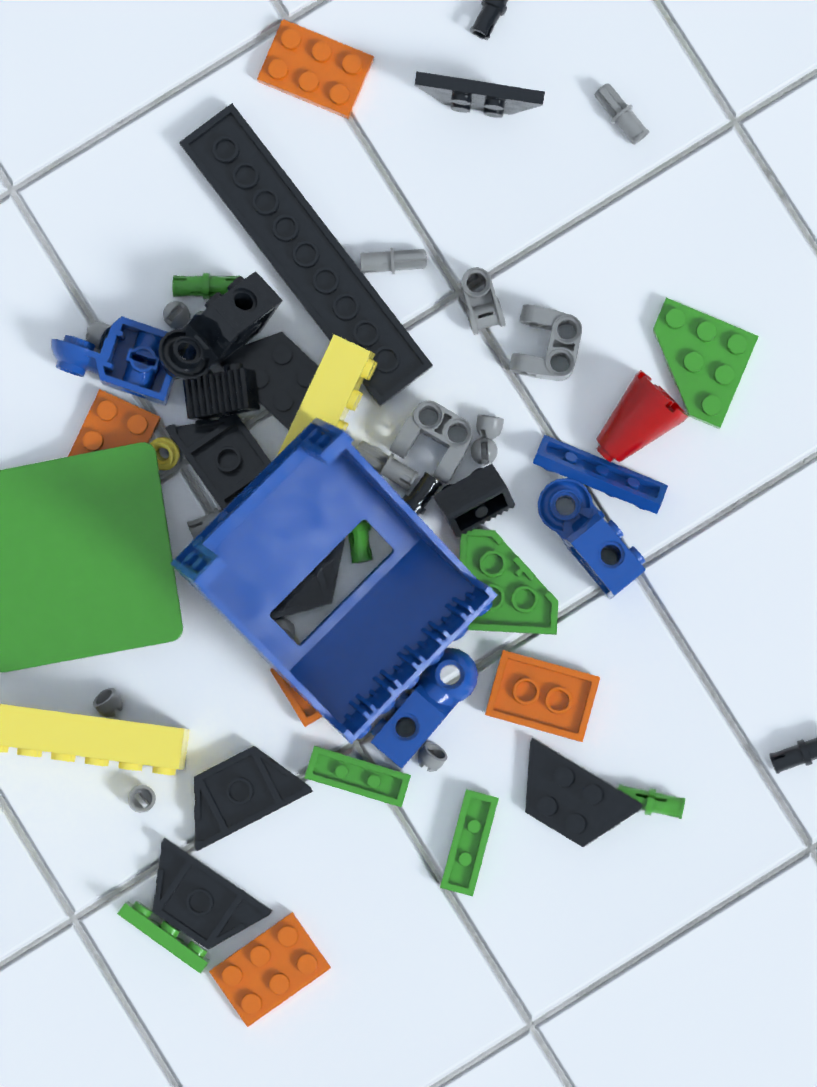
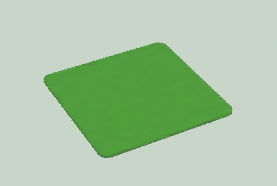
(85, 558)

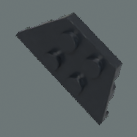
(478, 95)
(281, 374)
(221, 455)
(315, 589)
(240, 794)
(572, 797)
(201, 899)

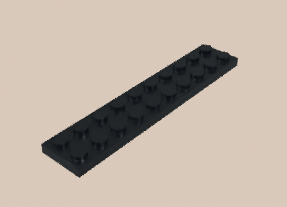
(303, 249)

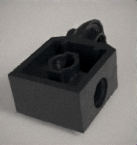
(219, 329)

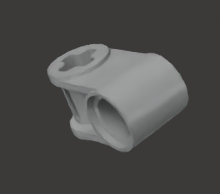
(482, 302)

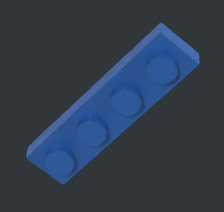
(600, 474)

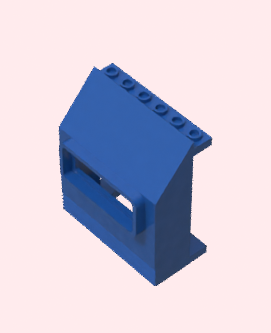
(384, 628)

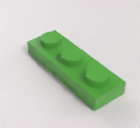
(357, 776)
(469, 842)
(165, 935)

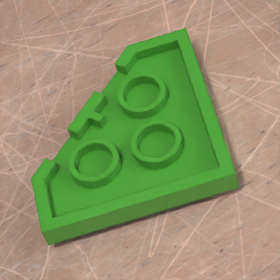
(703, 359)
(522, 599)

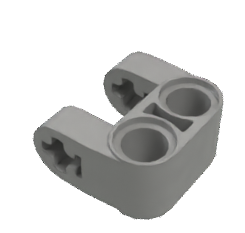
(568, 348)
(437, 432)

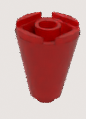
(638, 419)

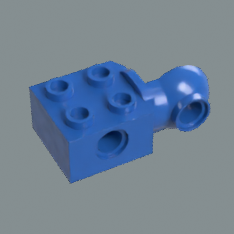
(126, 361)
(588, 534)
(425, 706)

